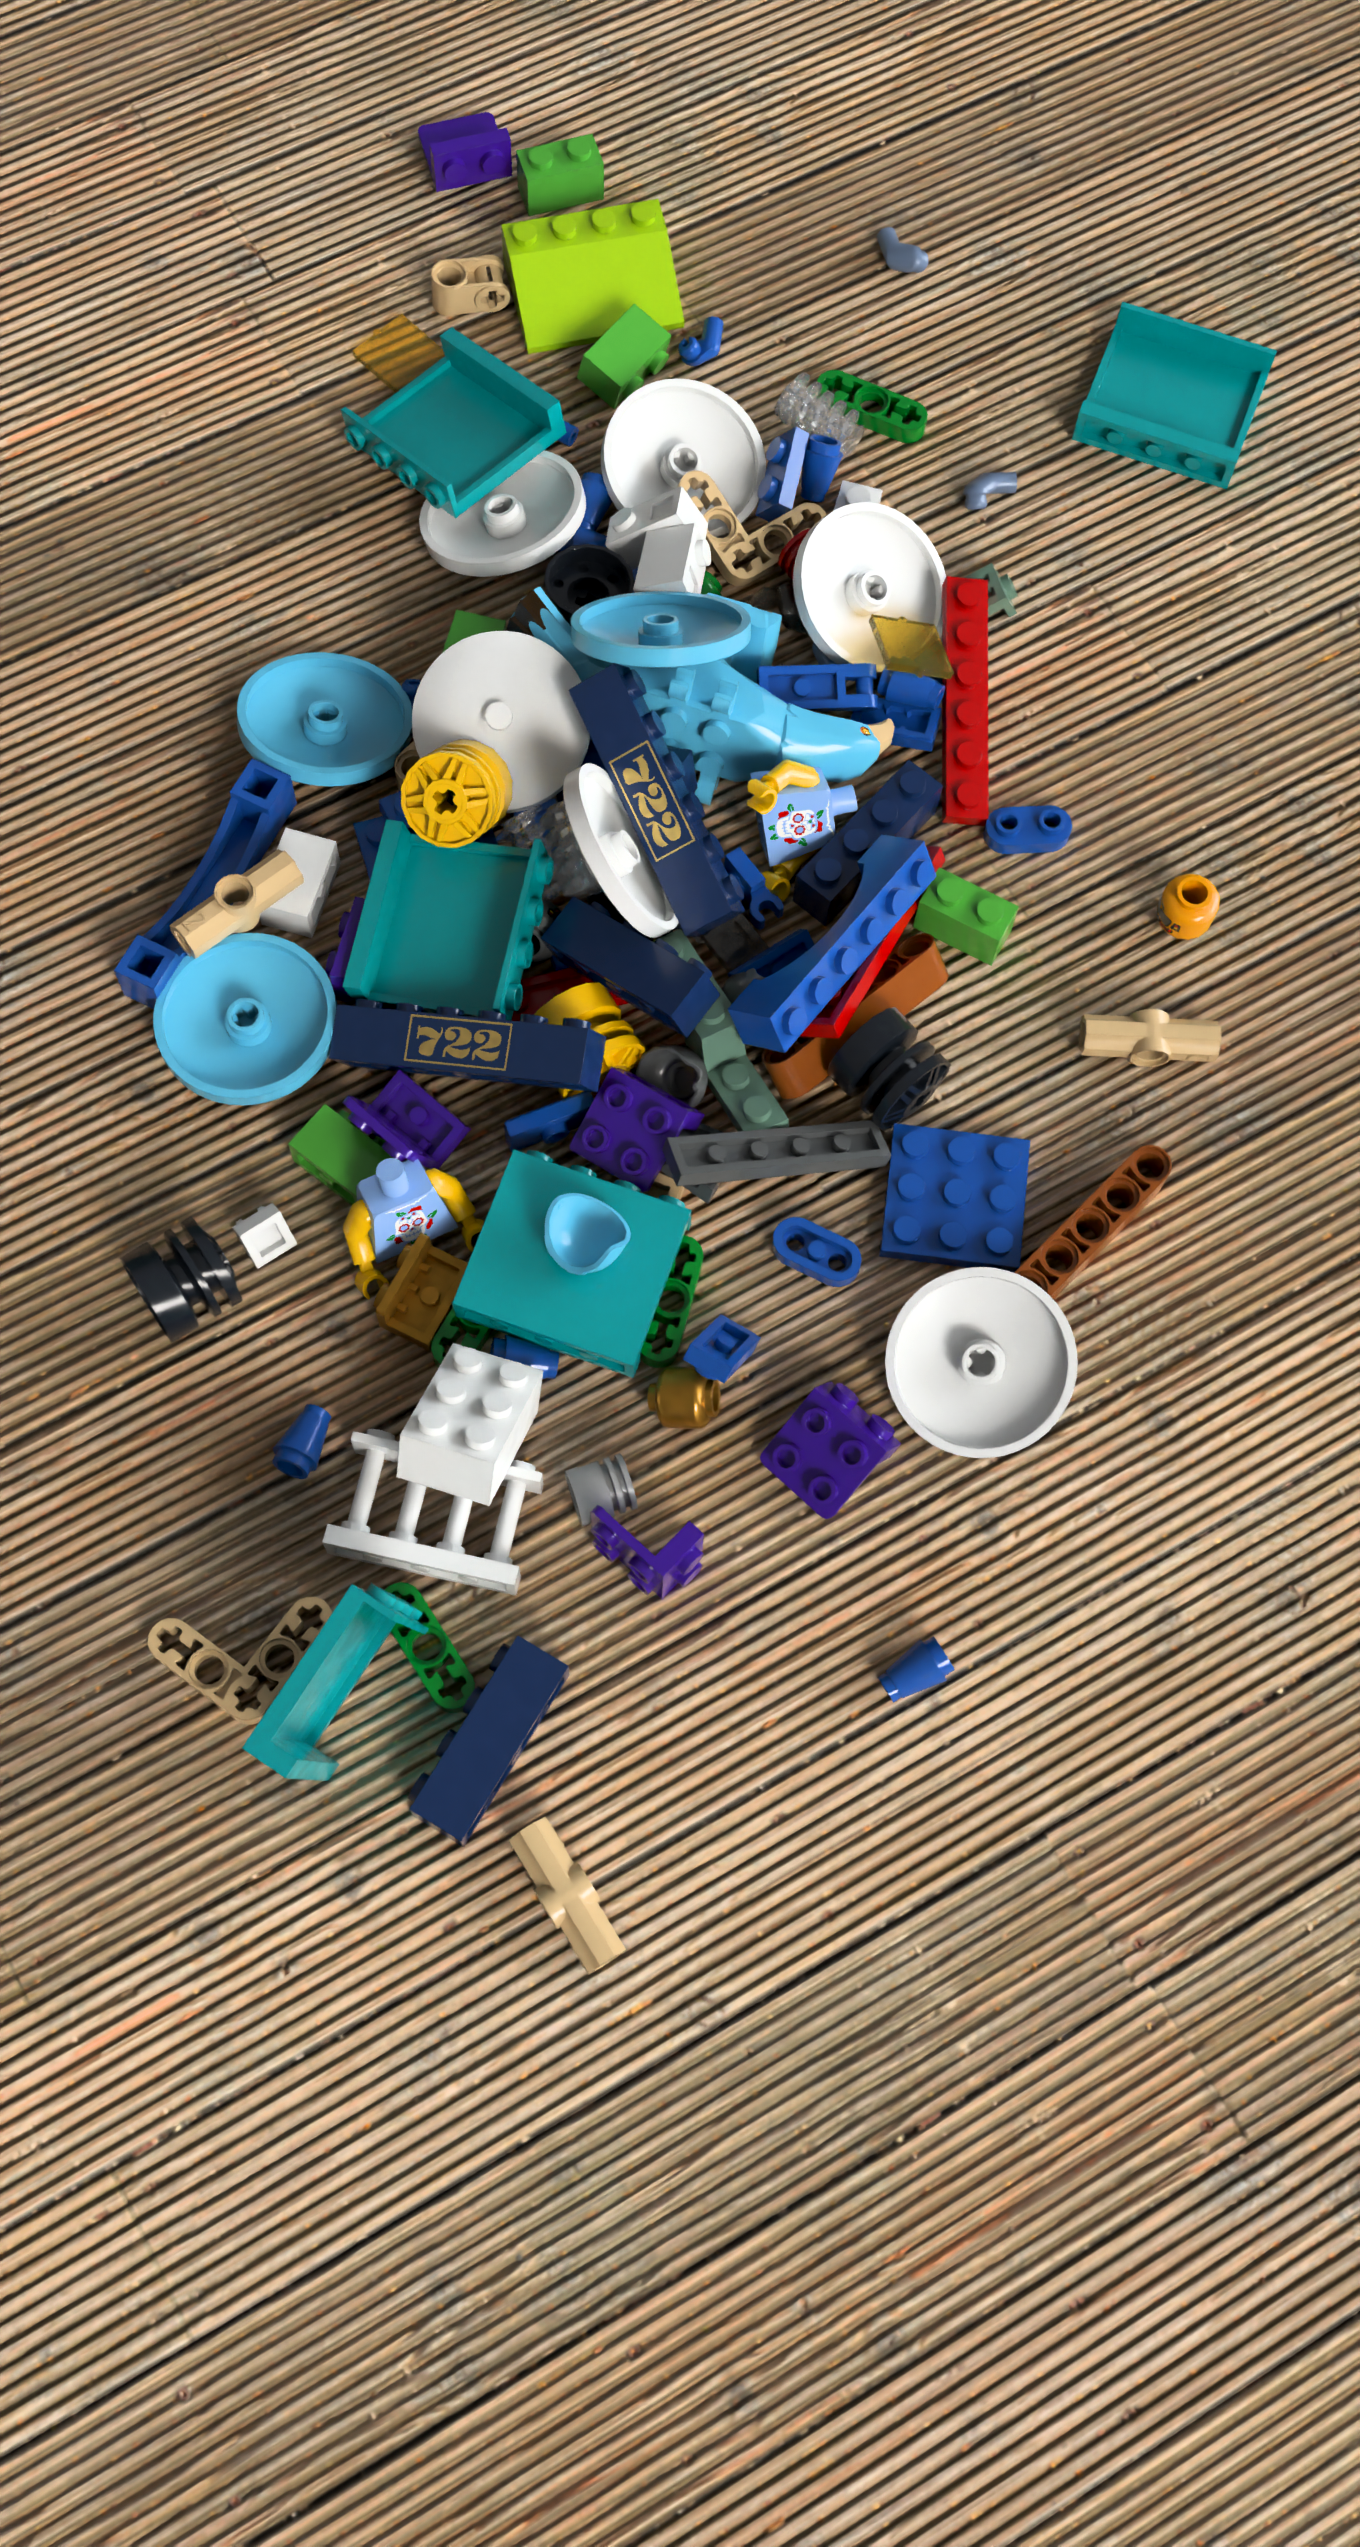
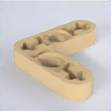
(738, 542)
(235, 1676)

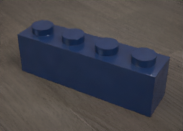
(895, 810)
(631, 965)
(488, 1741)

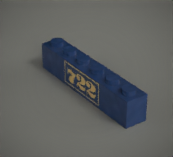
(657, 799)
(468, 1046)

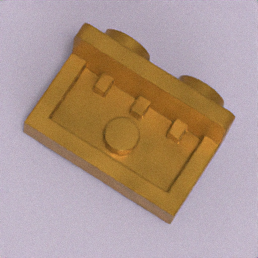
(420, 1292)

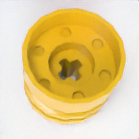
(480, 789)
(596, 1005)

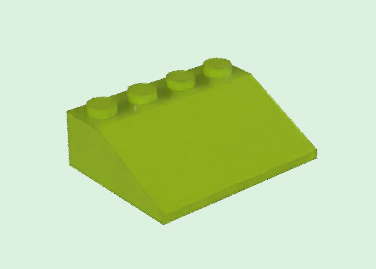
(586, 270)

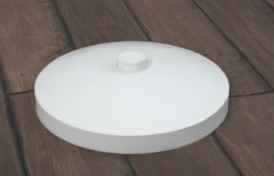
(681, 429)
(511, 525)
(862, 565)
(511, 698)
(615, 852)
(981, 1362)

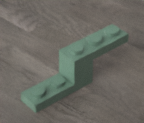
(728, 1068)

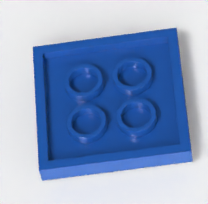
(955, 1198)

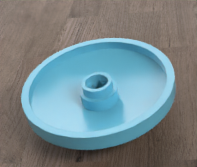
(660, 629)
(324, 718)
(246, 1019)

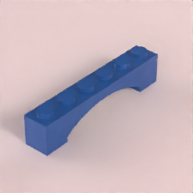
(252, 819)
(781, 1006)

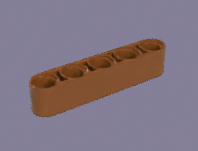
(904, 981)
(1099, 1217)

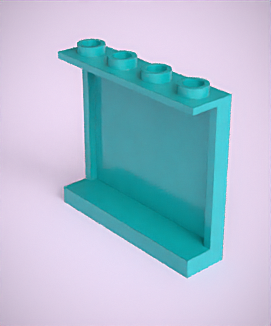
(1174, 395)
(458, 426)
(448, 924)
(526, 1294)
(324, 1681)

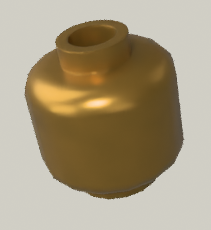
(684, 1398)

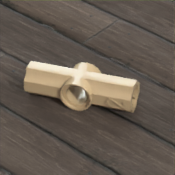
(215, 916)
(1149, 1038)
(567, 1895)

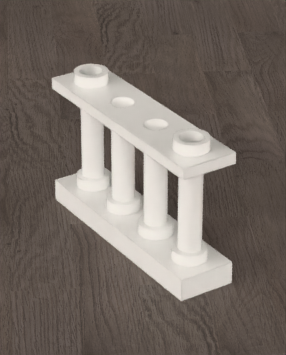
(401, 1548)

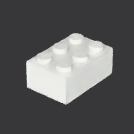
(469, 1424)

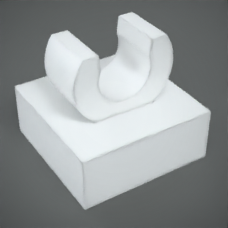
(264, 1235)

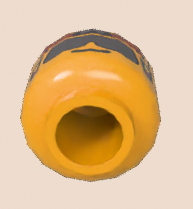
(1188, 906)

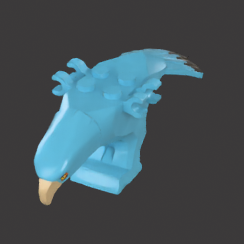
(722, 710)

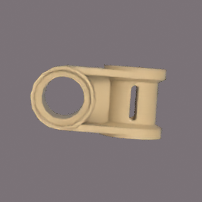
(464, 286)

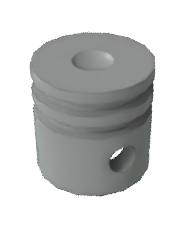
(601, 1485)

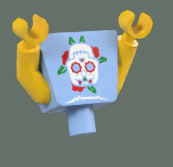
(794, 817)
(397, 1208)

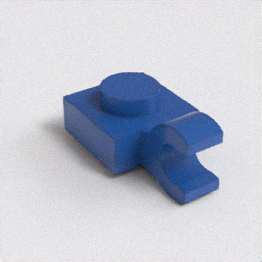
(753, 886)

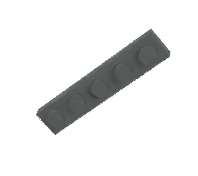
(775, 1152)

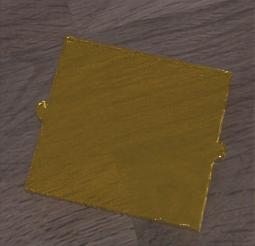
(398, 353)
(910, 646)

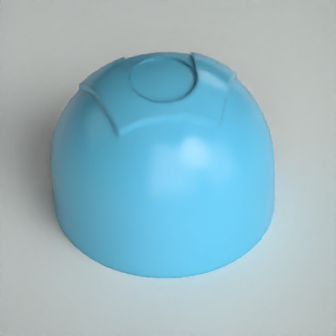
(584, 1233)

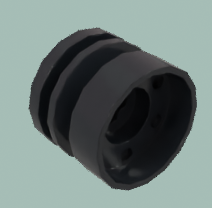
(585, 575)
(885, 1064)
(182, 1279)

